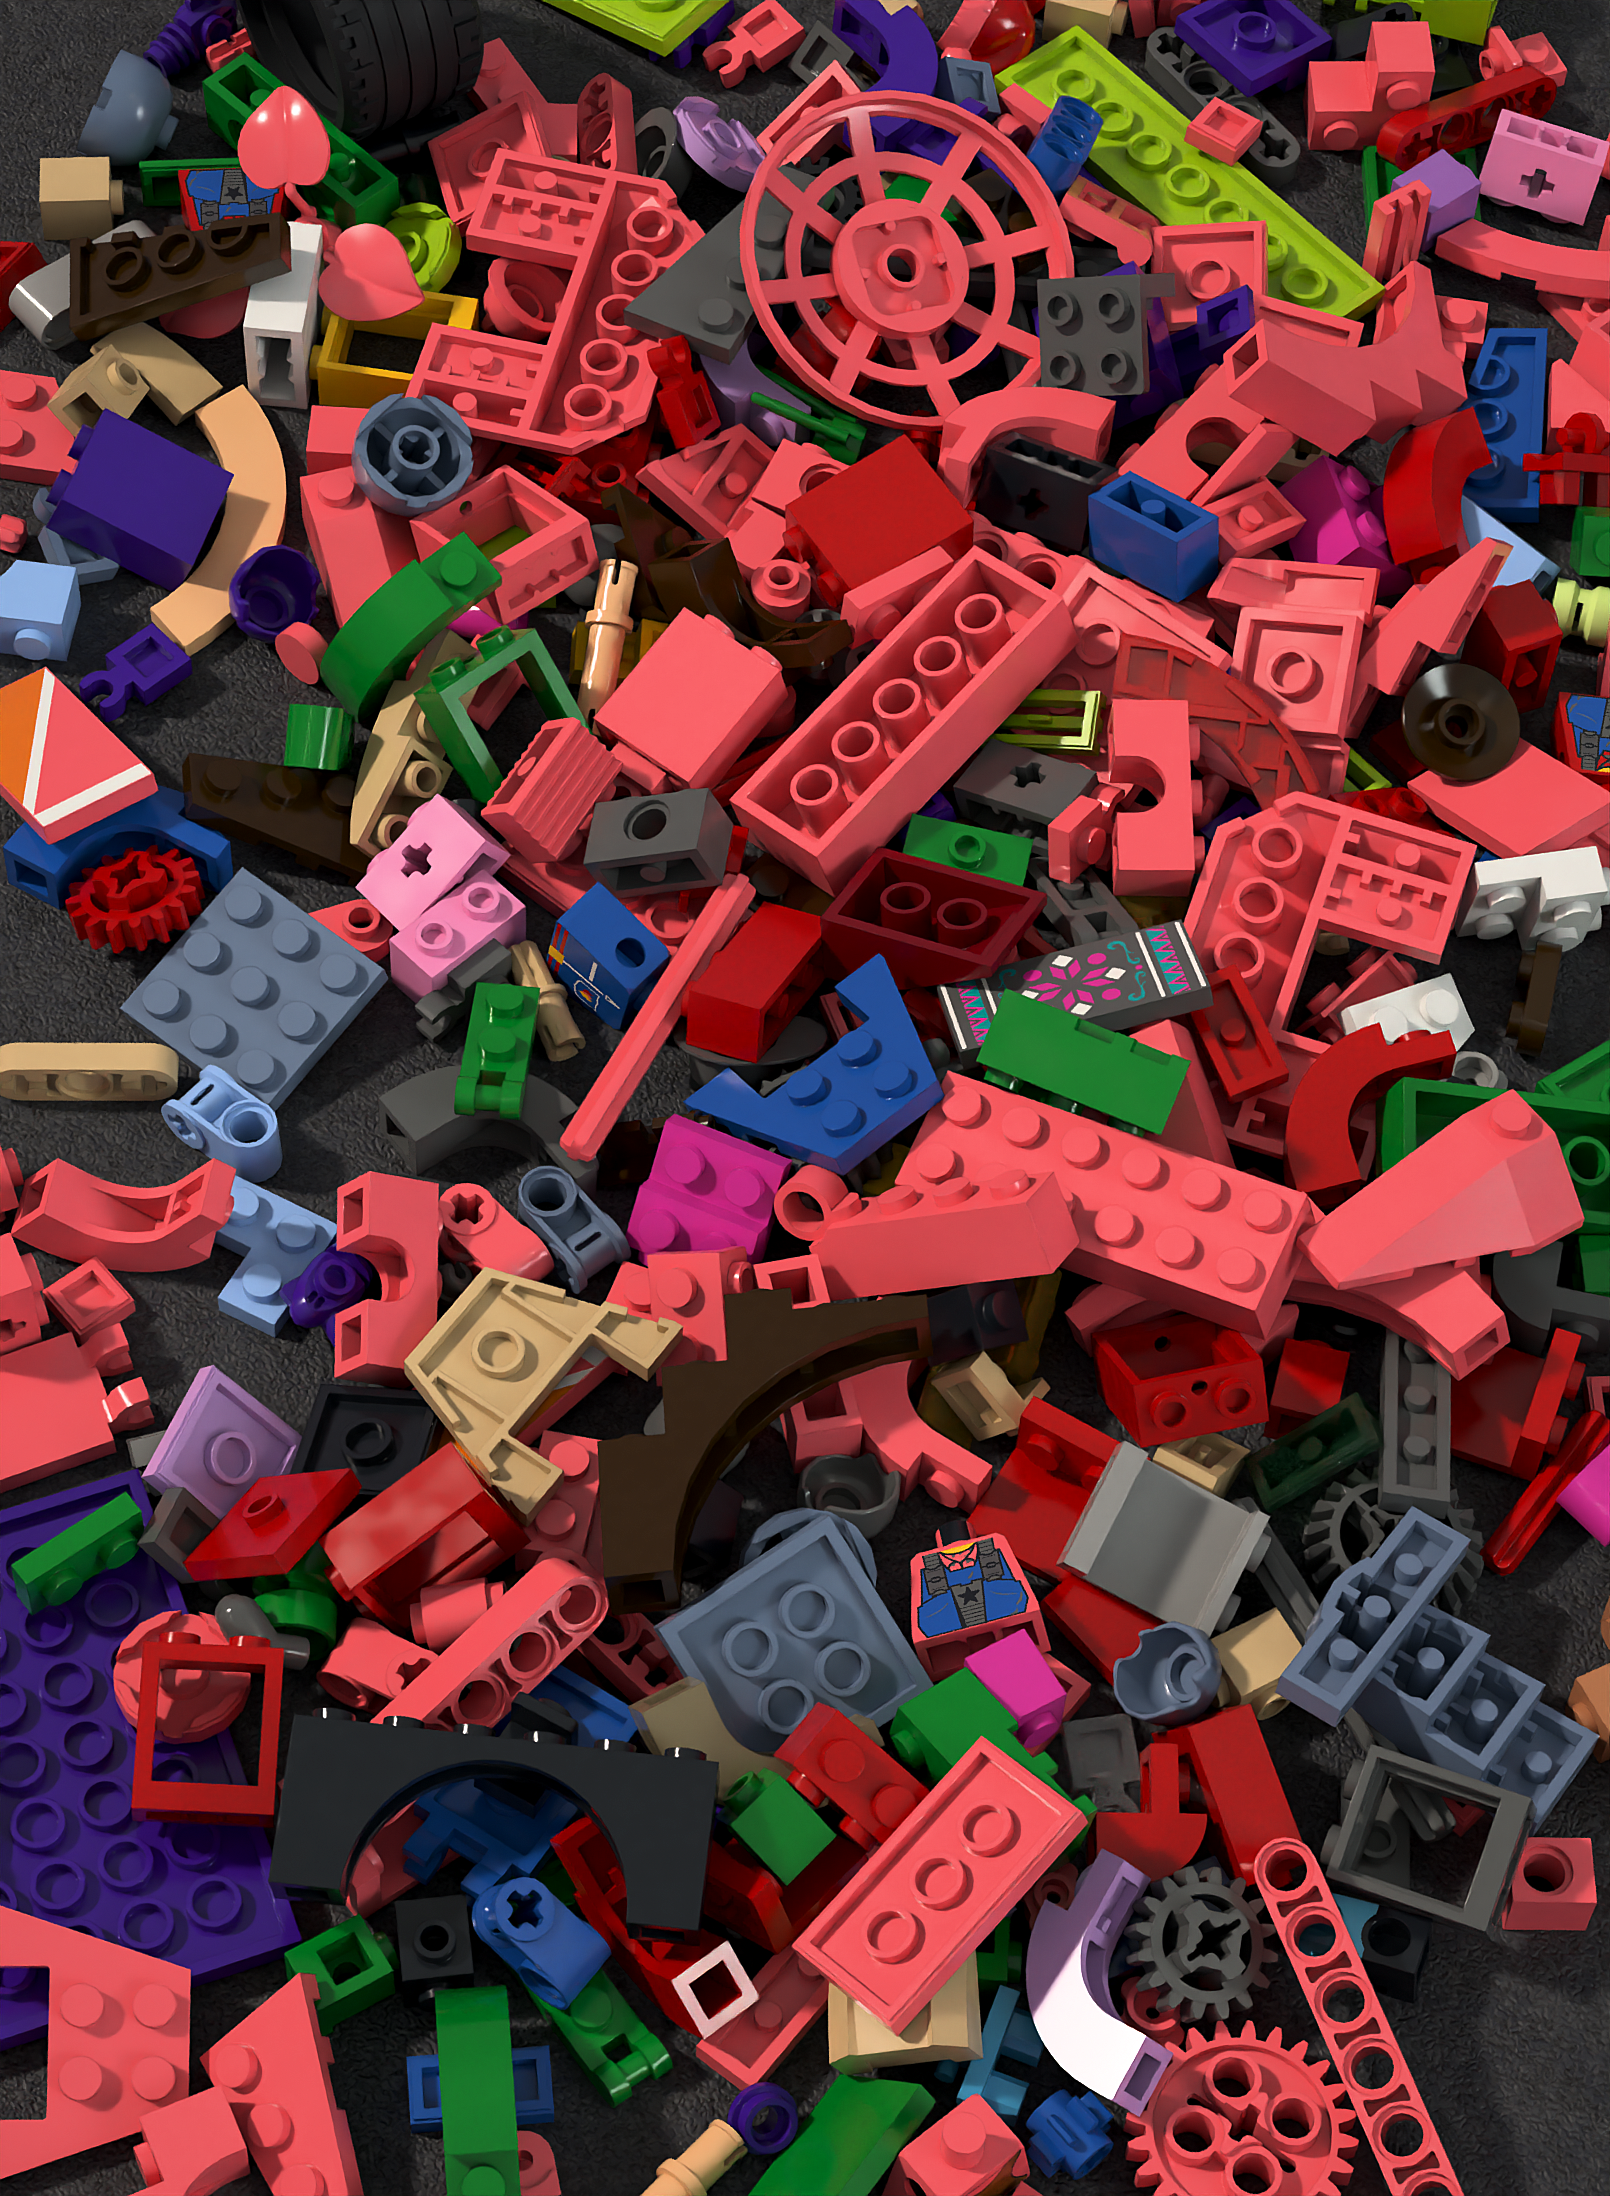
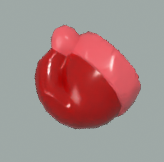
(990, 33)

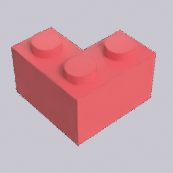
(1354, 99)

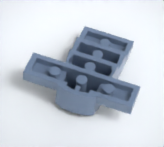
(1428, 1673)

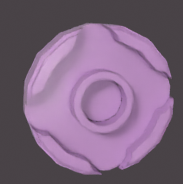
(720, 148)

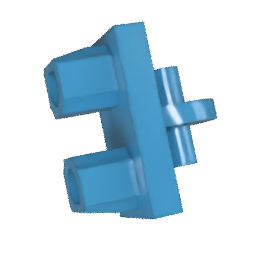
(1008, 2033)

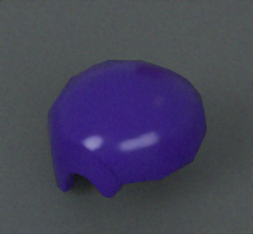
(273, 592)

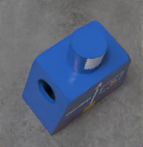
(605, 957)

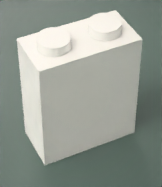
(285, 324)

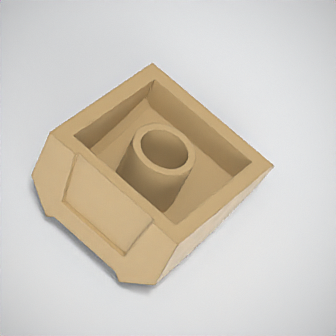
(941, 2031)

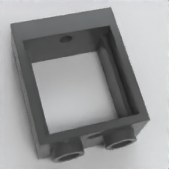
(1497, 1864)

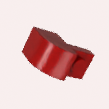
(1159, 1836)

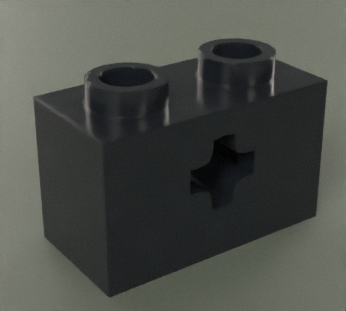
(1040, 490)

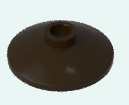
(1477, 706)

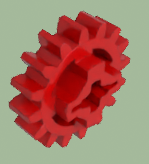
(135, 899)

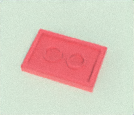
(1521, 808)

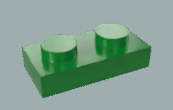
(80, 1552)

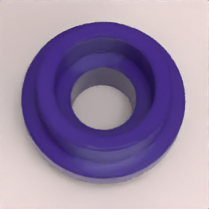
(779, 2125)

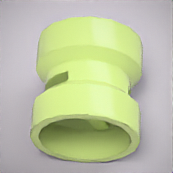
(1593, 615)

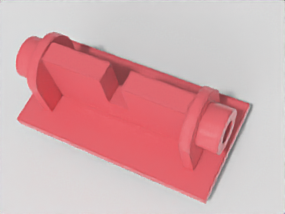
(1372, 975)

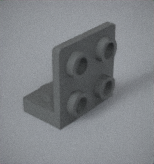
(1098, 331)

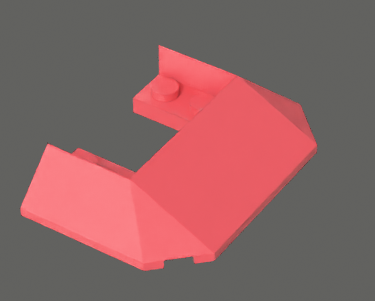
(595, 370)
(1271, 893)

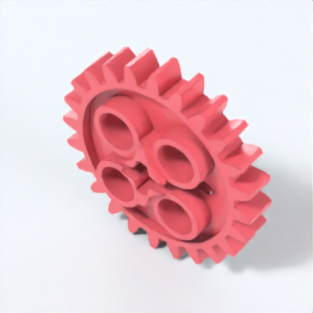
(1276, 2088)

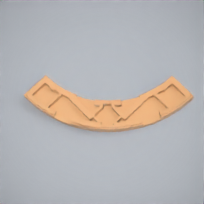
(251, 520)

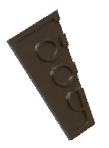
(154, 275)

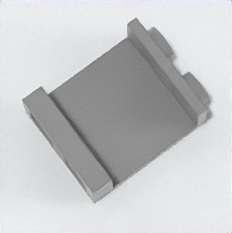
(1164, 1543)

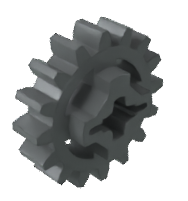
(1227, 1961)

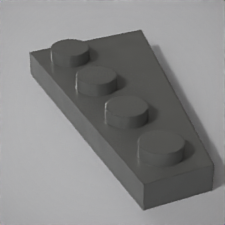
(706, 287)

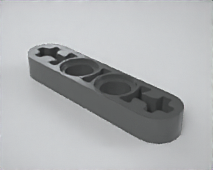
(1167, 73)

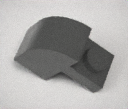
(1535, 1306)

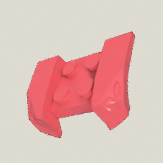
(1296, 654)

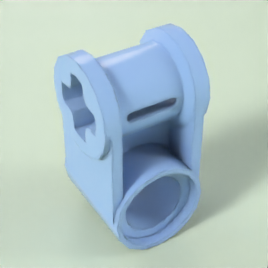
(218, 1120)

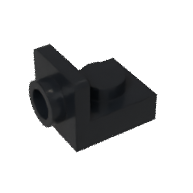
(529, 1716)

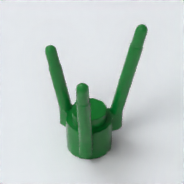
(834, 432)

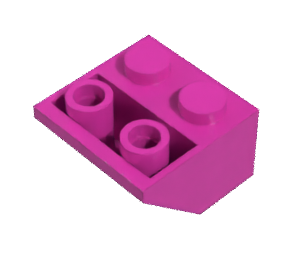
(1343, 523)

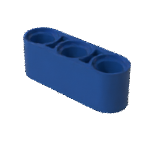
(1064, 143)

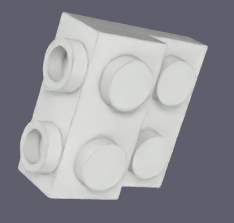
(1540, 895)

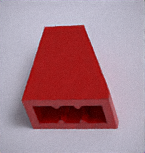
(1236, 1789)

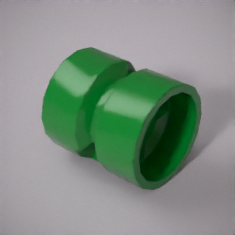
(302, 1602)

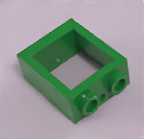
(456, 677)

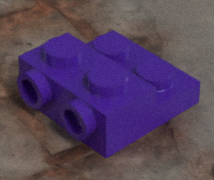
(1255, 41)

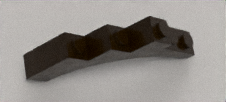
(713, 1409)

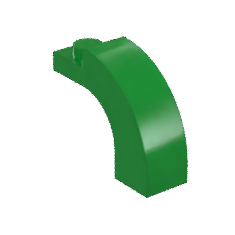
(401, 620)
(477, 2092)

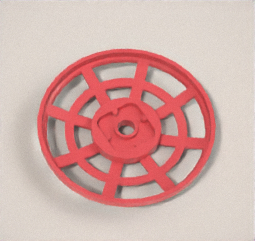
(903, 231)

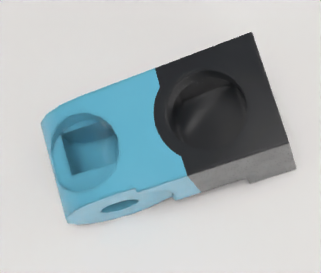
(1388, 1940)

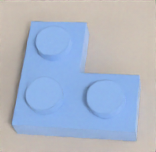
(277, 1247)

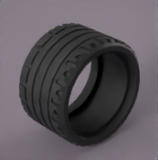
(369, 58)

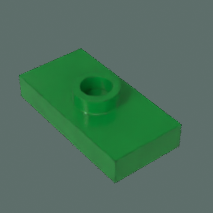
(969, 848)

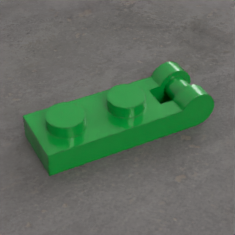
(497, 1050)
(596, 2025)

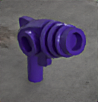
(194, 29)
(327, 1287)

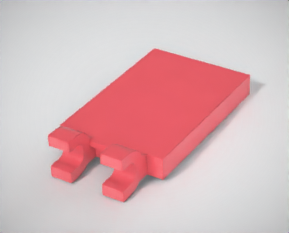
(58, 1407)

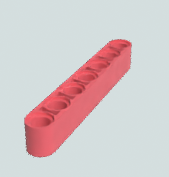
(1355, 2039)

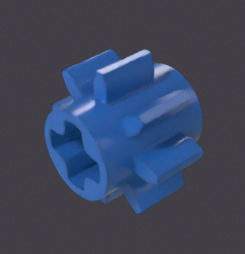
(1069, 2134)

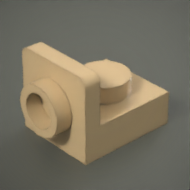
(984, 1397)

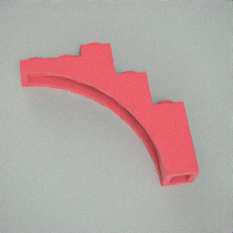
(1352, 392)
(1433, 1309)

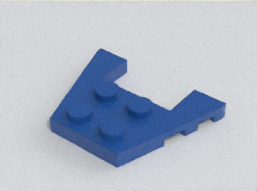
(846, 1098)

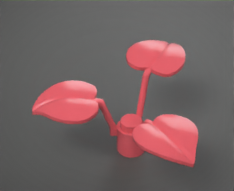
(366, 263)

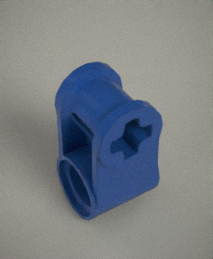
(550, 1944)

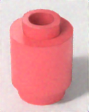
(782, 588)
(451, 1609)

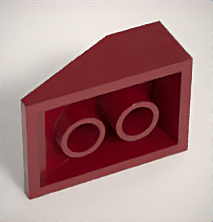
(925, 921)

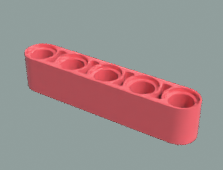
(484, 1648)

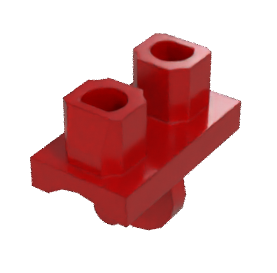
(1560, 473)

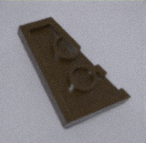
(278, 805)

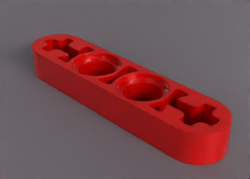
(1417, 131)

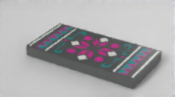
(1104, 982)

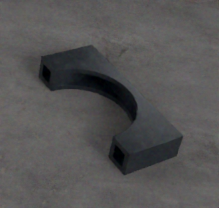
(357, 1775)

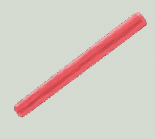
(655, 1019)

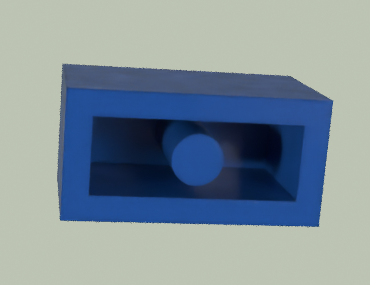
(1153, 536)

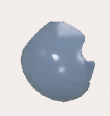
(1168, 1675)

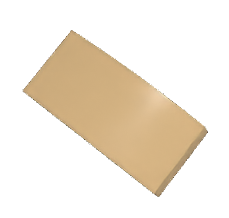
(174, 377)

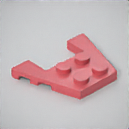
(111, 2040)

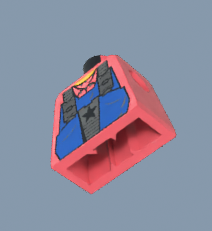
(968, 1599)

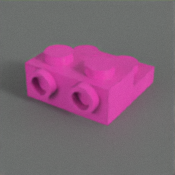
(706, 1193)

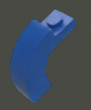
(155, 820)

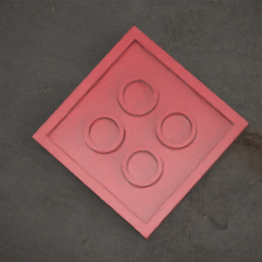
(1099, 612)

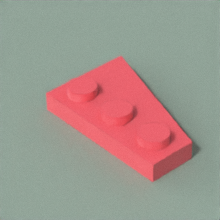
(284, 2095)

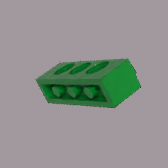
(355, 184)

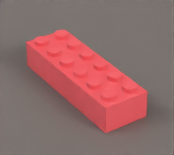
(905, 720)
(1141, 1209)

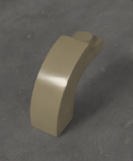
(688, 1719)

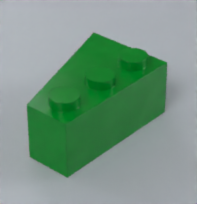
(1081, 1065)
(948, 1719)

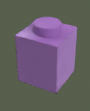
(1452, 196)

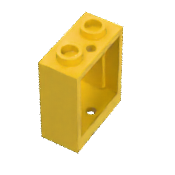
(364, 386)

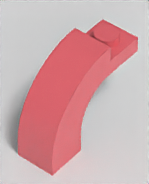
(1048, 414)
(121, 1224)
(909, 1445)

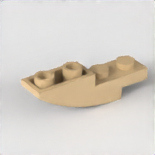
(403, 755)

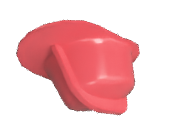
(523, 298)

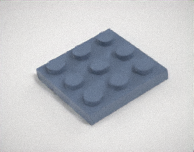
(255, 990)
(794, 1634)

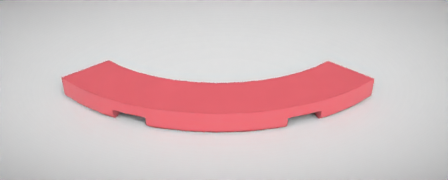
(1551, 266)

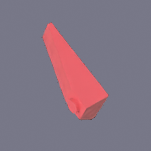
(353, 541)
(1465, 1193)

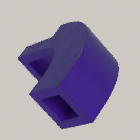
(898, 51)

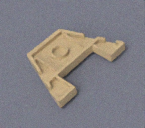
(504, 1355)

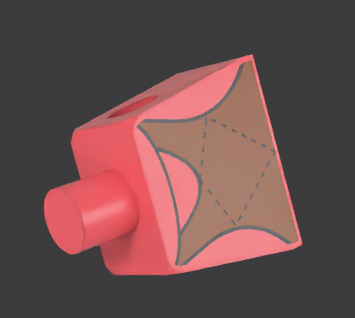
(961, 2156)

